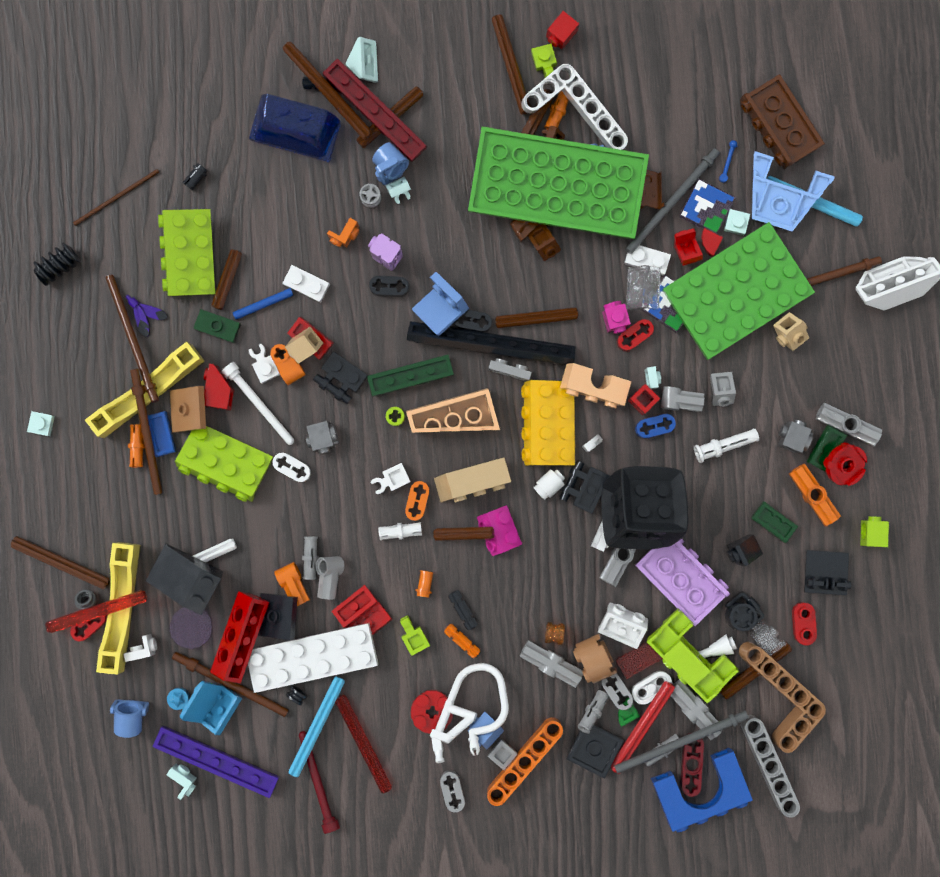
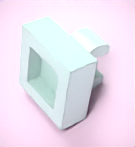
(398, 187)

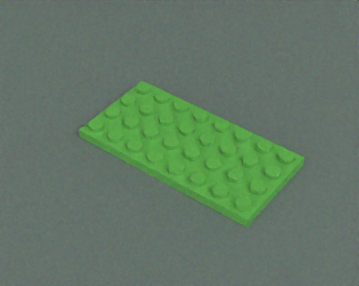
(558, 183)

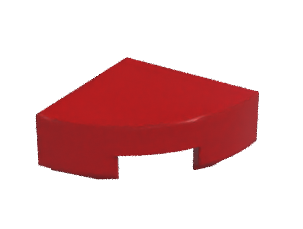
(710, 241)

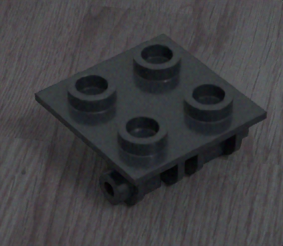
(826, 572)

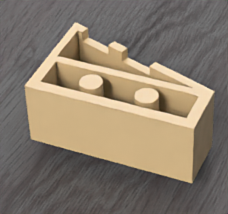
(472, 480)

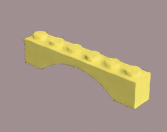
(123, 408)
(116, 634)

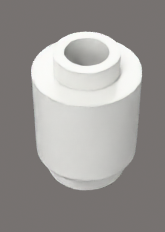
(549, 484)

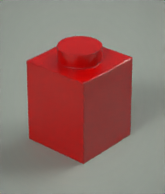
(562, 30)
(643, 399)

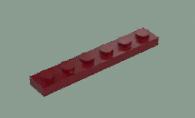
(374, 110)

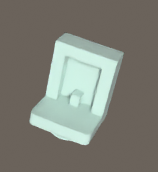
(182, 775)

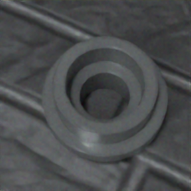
(81, 596)

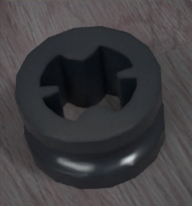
(296, 695)

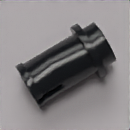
(195, 176)

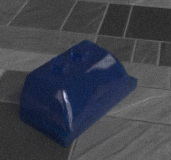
(295, 127)

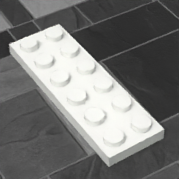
(312, 657)

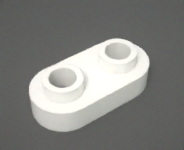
(650, 686)

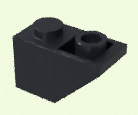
(744, 550)

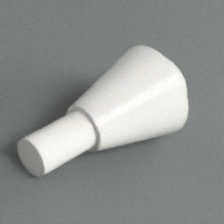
(722, 646)

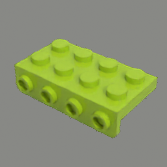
(187, 252)
(223, 462)

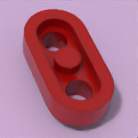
(803, 624)

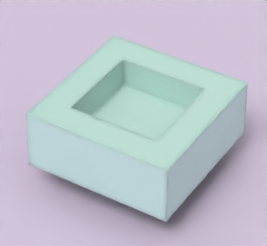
(736, 222)
(652, 377)
(40, 423)

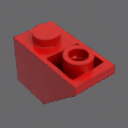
(217, 391)

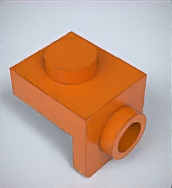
(349, 232)

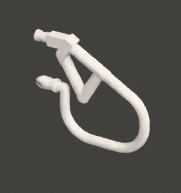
(469, 717)

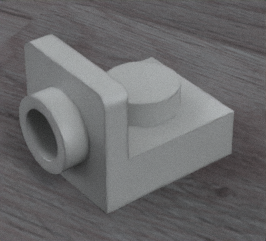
(723, 389)

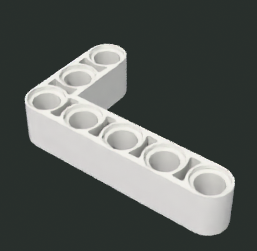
(579, 103)

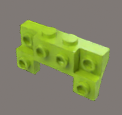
(690, 665)

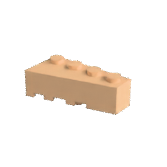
(460, 413)

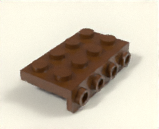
(781, 122)

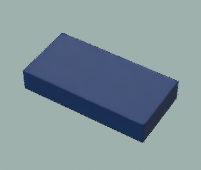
(161, 434)

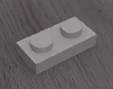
(519, 372)

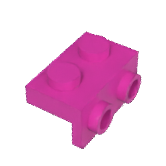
(505, 532)

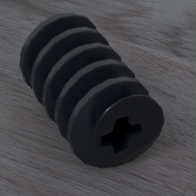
(56, 264)

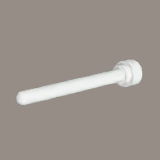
(232, 372)

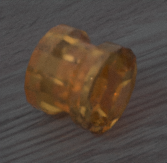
(554, 633)

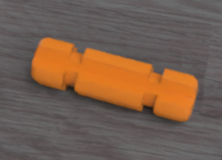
(462, 641)

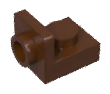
(544, 242)

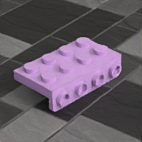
(683, 580)

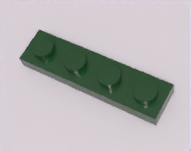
(410, 375)

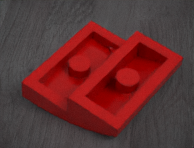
(360, 609)

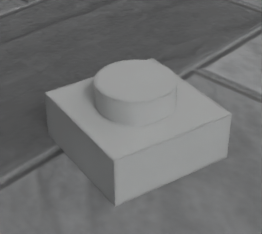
(502, 754)

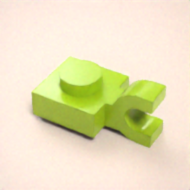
(544, 59)
(414, 638)

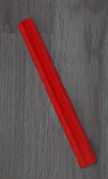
(644, 724)

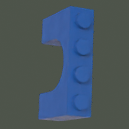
(730, 794)

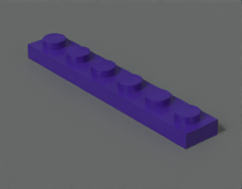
(215, 761)

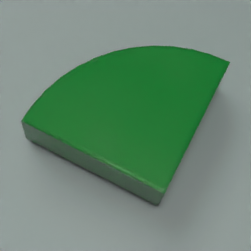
(627, 716)

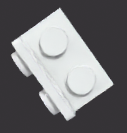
(623, 625)

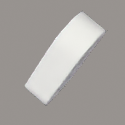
(289, 471)

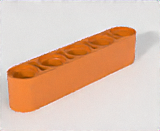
(523, 771)

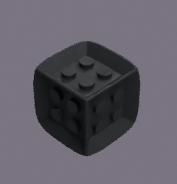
(644, 507)

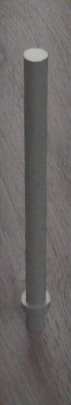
(707, 162)
(732, 720)

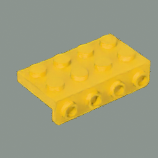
(547, 424)

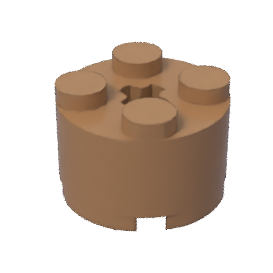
(595, 659)

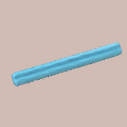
(830, 208)
(316, 726)

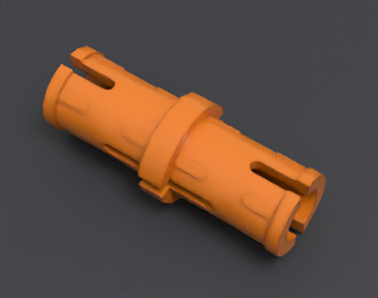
(557, 110)
(136, 446)

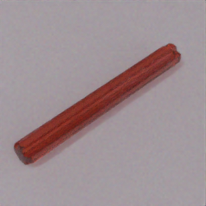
(96, 611)
(363, 744)

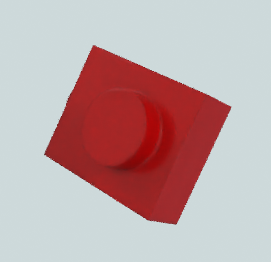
(687, 247)

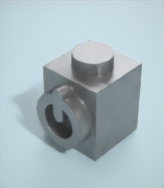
(795, 436)
(321, 437)

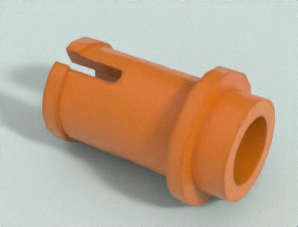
(424, 584)

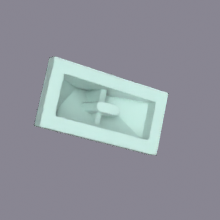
(363, 60)

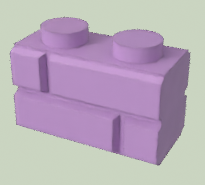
(385, 251)

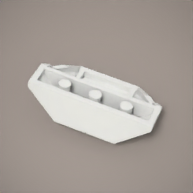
(898, 281)

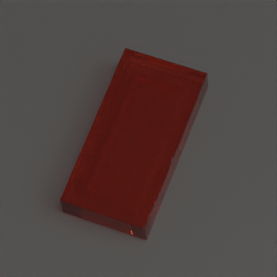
(637, 660)

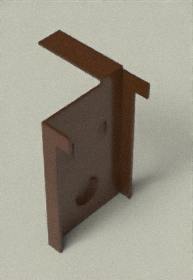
(652, 190)

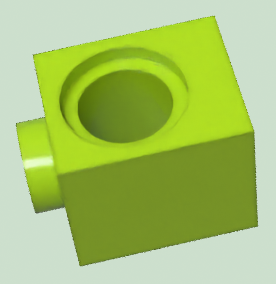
(874, 532)

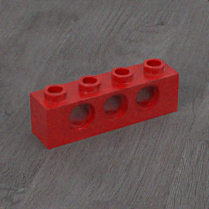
(239, 637)

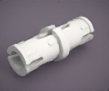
(400, 531)

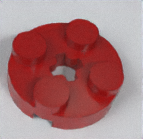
(836, 460)
(425, 701)

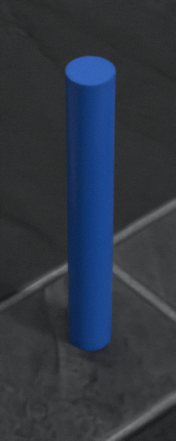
(263, 303)

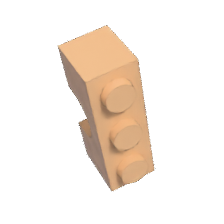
(578, 381)

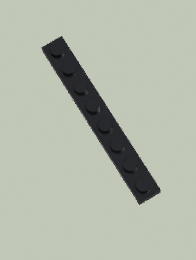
(493, 343)

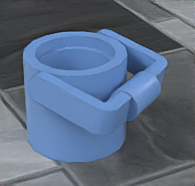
(389, 162)
(128, 717)

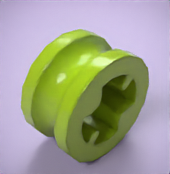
(399, 421)

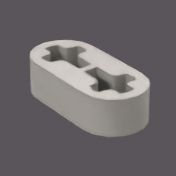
(613, 694)
(447, 792)

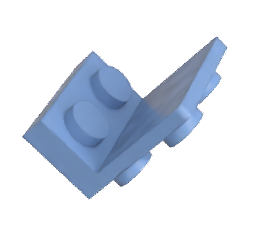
(440, 306)

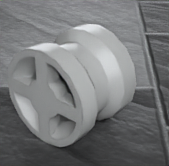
(369, 191)

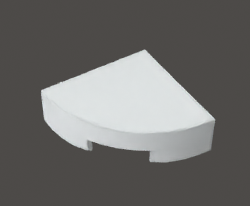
(592, 443)

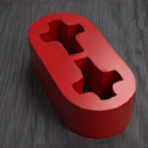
(637, 338)
(92, 628)

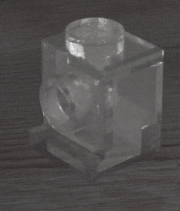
(767, 638)

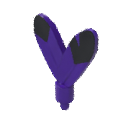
(141, 312)

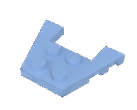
(781, 203)

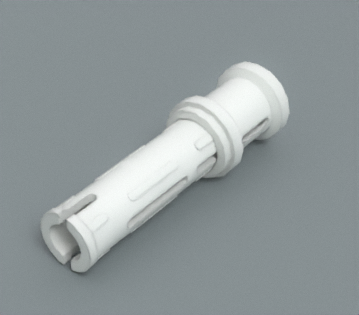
(716, 447)

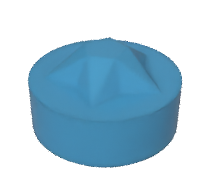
(178, 698)

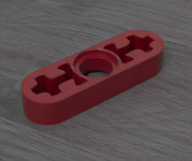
(685, 780)

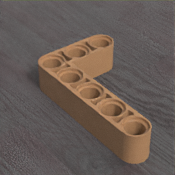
(787, 689)

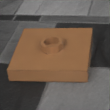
(188, 409)

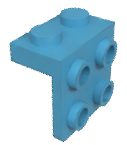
(211, 706)

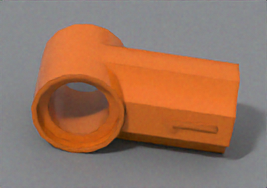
(290, 579)

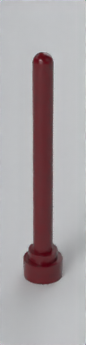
(329, 822)

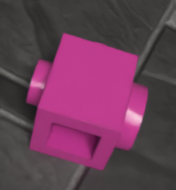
(616, 317)

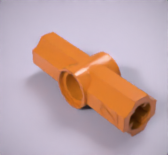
(822, 506)

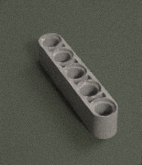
(776, 773)

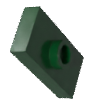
(217, 326)
(827, 442)
(774, 522)

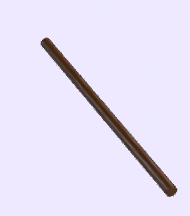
(116, 197)

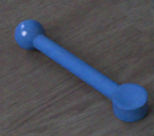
(723, 177)

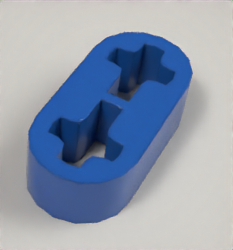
(654, 421)

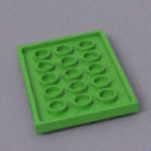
(738, 291)

